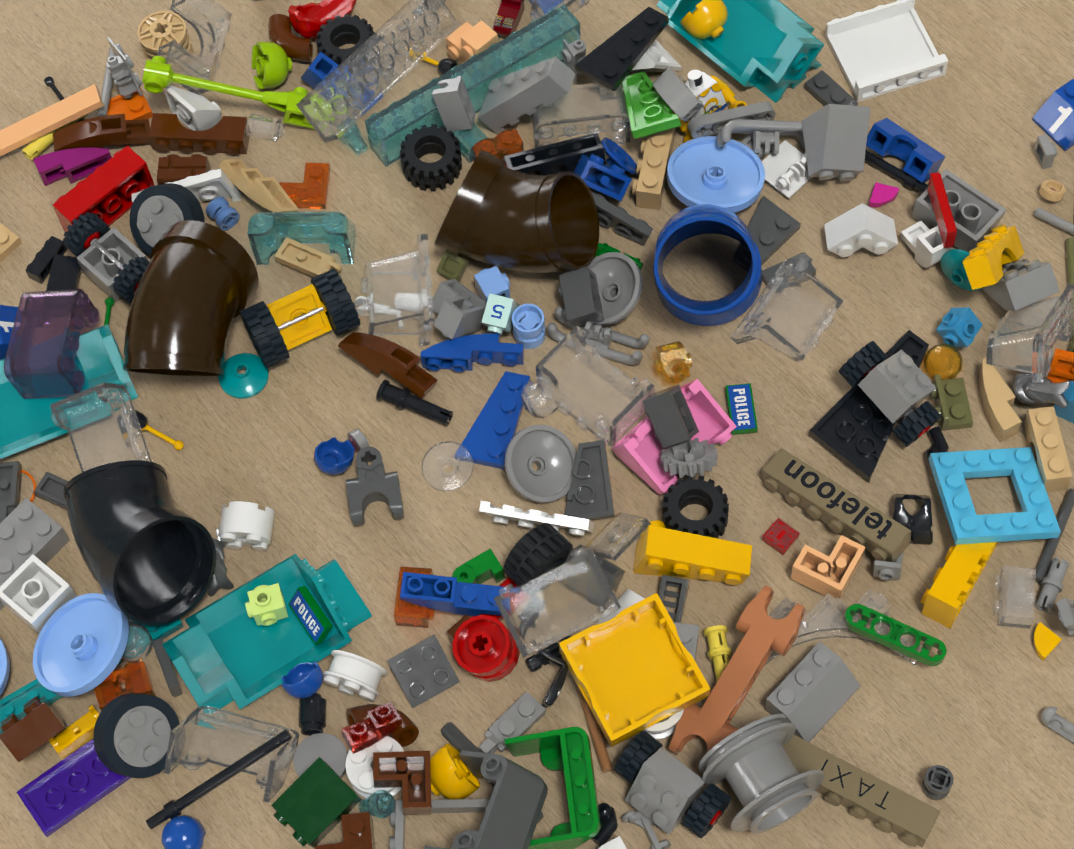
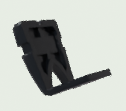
(920, 522)
(559, 679)

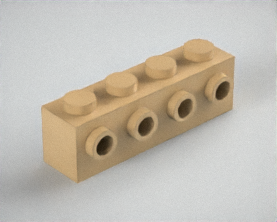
(653, 169)

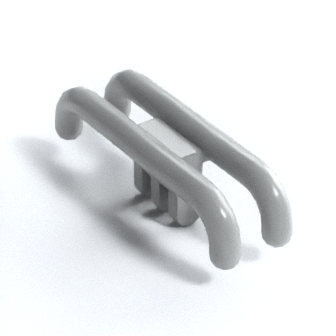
(763, 131)
(602, 339)

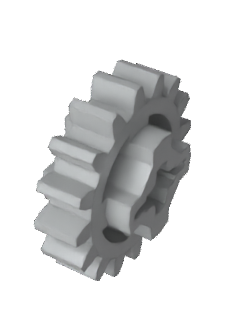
(689, 458)

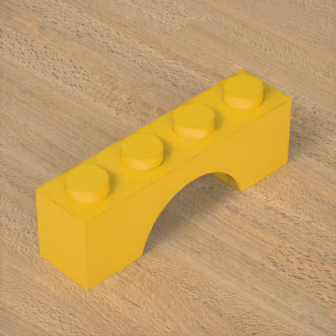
(986, 260)

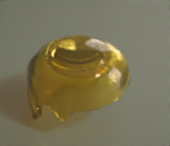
(943, 360)

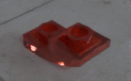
(378, 725)

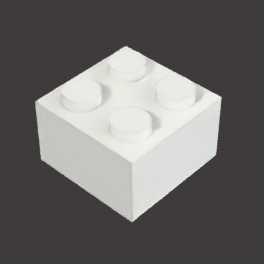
(35, 593)

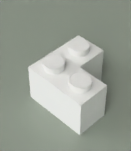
(860, 229)

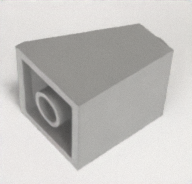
(836, 141)

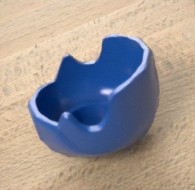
(334, 456)
(303, 680)
(183, 833)

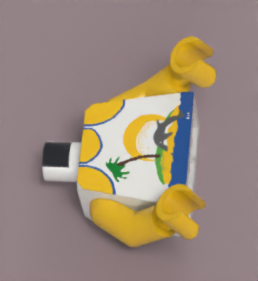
(712, 94)

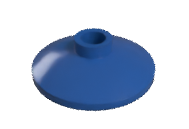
(618, 156)

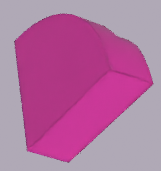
(883, 194)

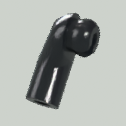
(608, 824)

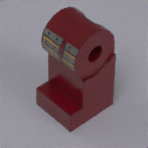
(508, 17)

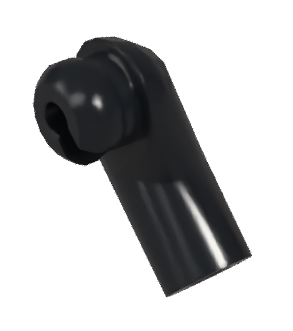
(939, 442)

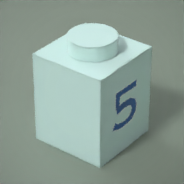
(499, 313)

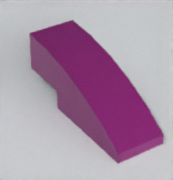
(70, 163)

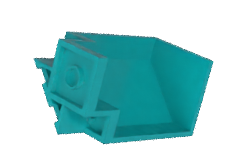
(760, 44)
(30, 420)
(234, 660)

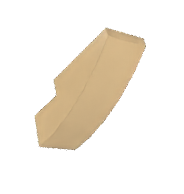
(997, 402)

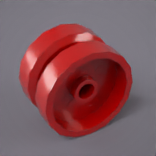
(485, 648)

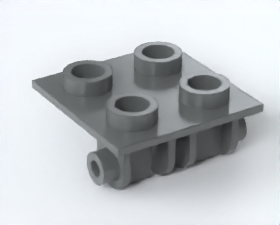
(423, 671)

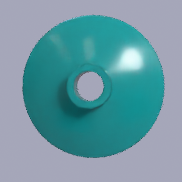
(954, 269)
(245, 384)

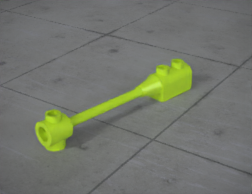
(160, 75)

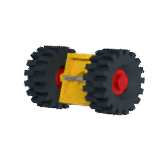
(300, 317)

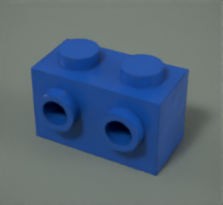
(602, 177)

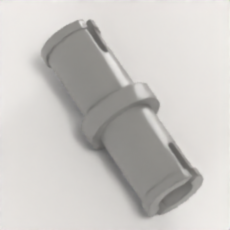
(1052, 585)

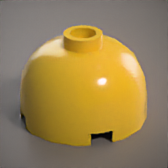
(706, 19)
(451, 775)

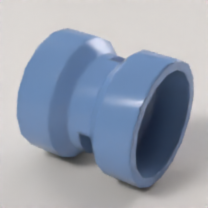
(224, 215)

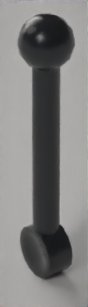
(49, 81)

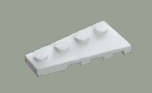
(527, 519)

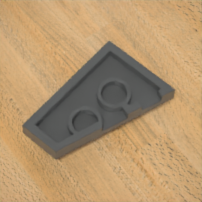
(769, 230)
(590, 486)

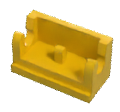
(76, 734)

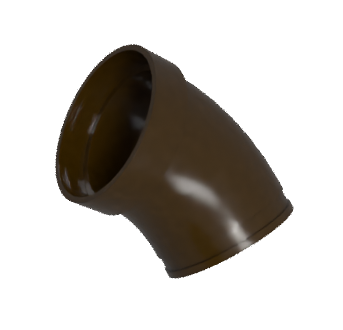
(521, 219)
(188, 301)

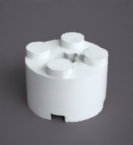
(246, 525)

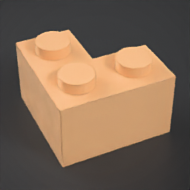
(470, 41)
(828, 573)

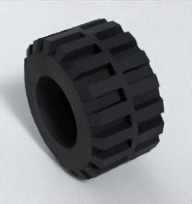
(341, 32)
(431, 141)
(701, 493)
(536, 554)

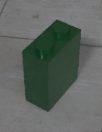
(315, 803)

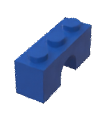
(891, 139)

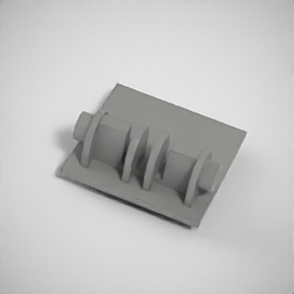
(121, 71)

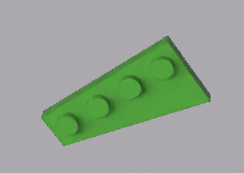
(646, 107)

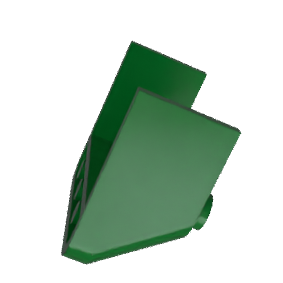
(568, 751)

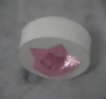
(357, 439)

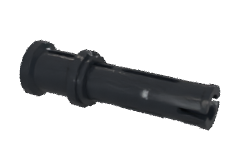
(404, 399)

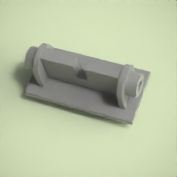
(572, 54)

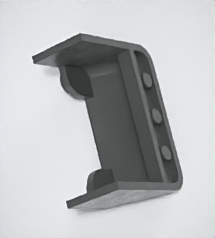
(511, 808)

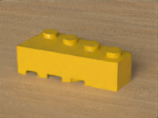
(691, 556)
(955, 581)

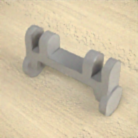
(641, 820)

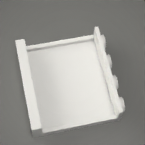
(884, 50)

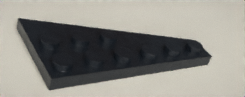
(855, 426)

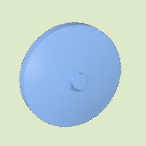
(714, 174)
(80, 645)

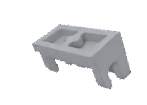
(454, 104)

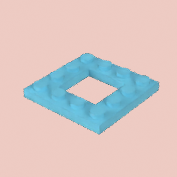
(1033, 523)

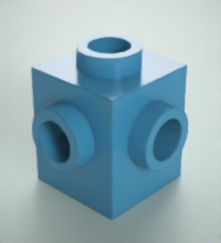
(959, 327)

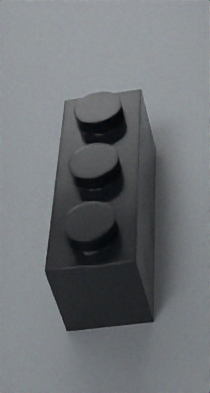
(41, 265)

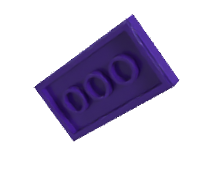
(69, 788)

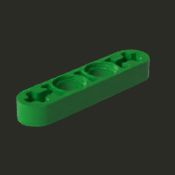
(897, 630)

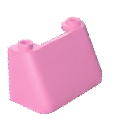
(642, 450)

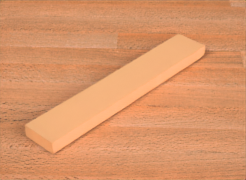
(50, 119)

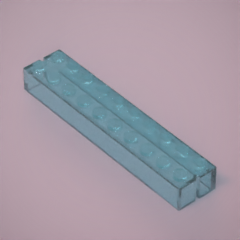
(523, 48)

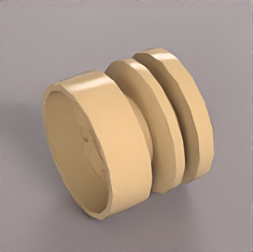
(161, 29)

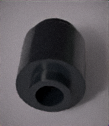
(312, 714)

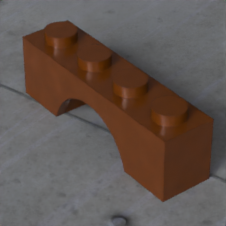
(225, 137)

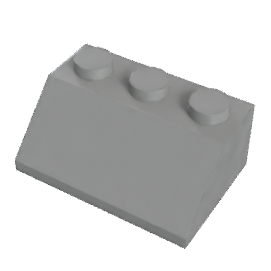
(971, 210)
(813, 691)

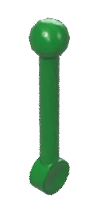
(109, 302)

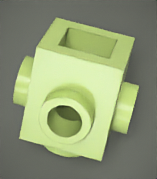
(266, 604)

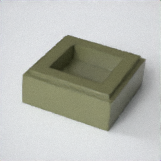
(452, 266)

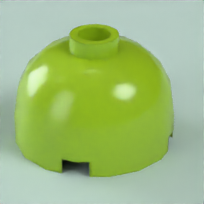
(271, 65)

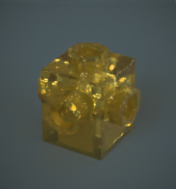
(673, 362)

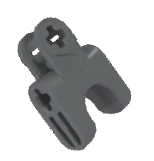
(373, 486)

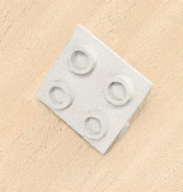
(786, 170)

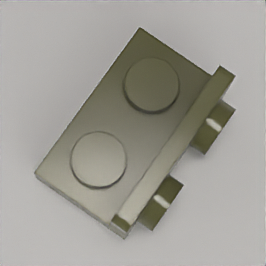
(951, 403)

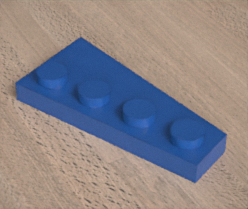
(497, 422)

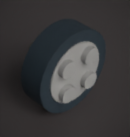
(160, 208)
(134, 734)

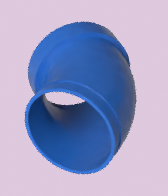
(697, 221)

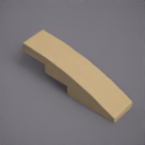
(261, 189)

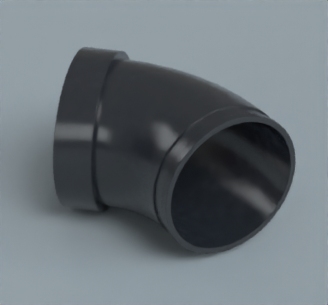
(137, 543)

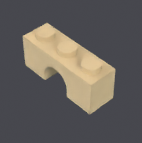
(1052, 461)

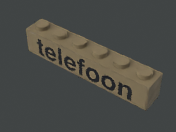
(836, 506)

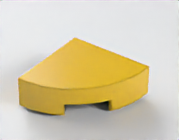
(1045, 641)

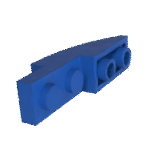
(463, 351)
(448, 595)

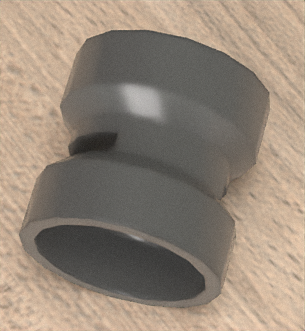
(934, 787)

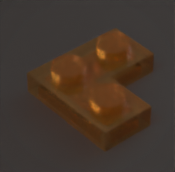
(313, 190)

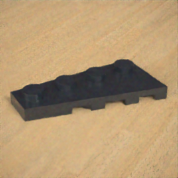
(621, 52)

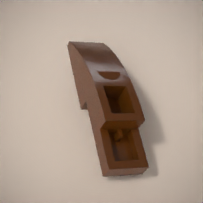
(101, 132)
(384, 355)

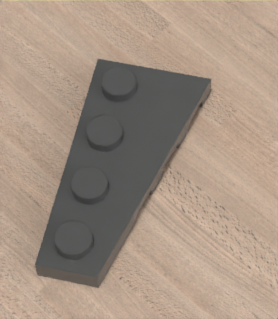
(622, 222)

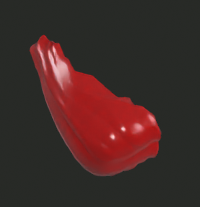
(310, 17)

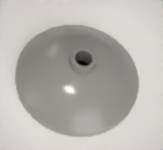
(616, 274)
(554, 461)

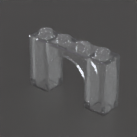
(211, 25)

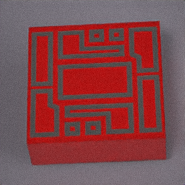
(780, 536)

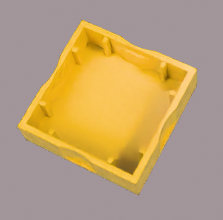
(634, 670)

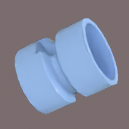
(528, 326)

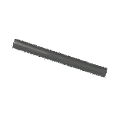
(1052, 543)

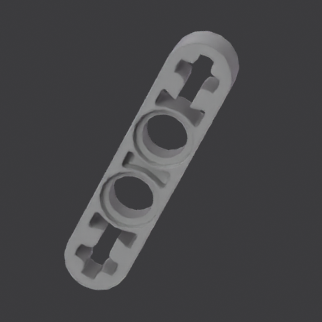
(711, 123)

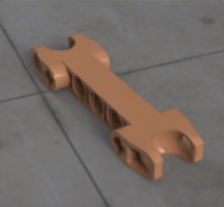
(761, 638)

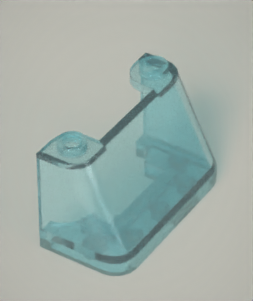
(270, 229)

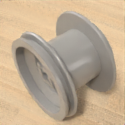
(761, 774)

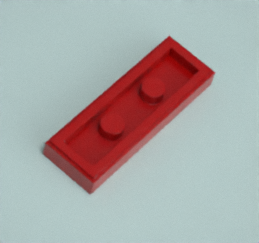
(942, 210)

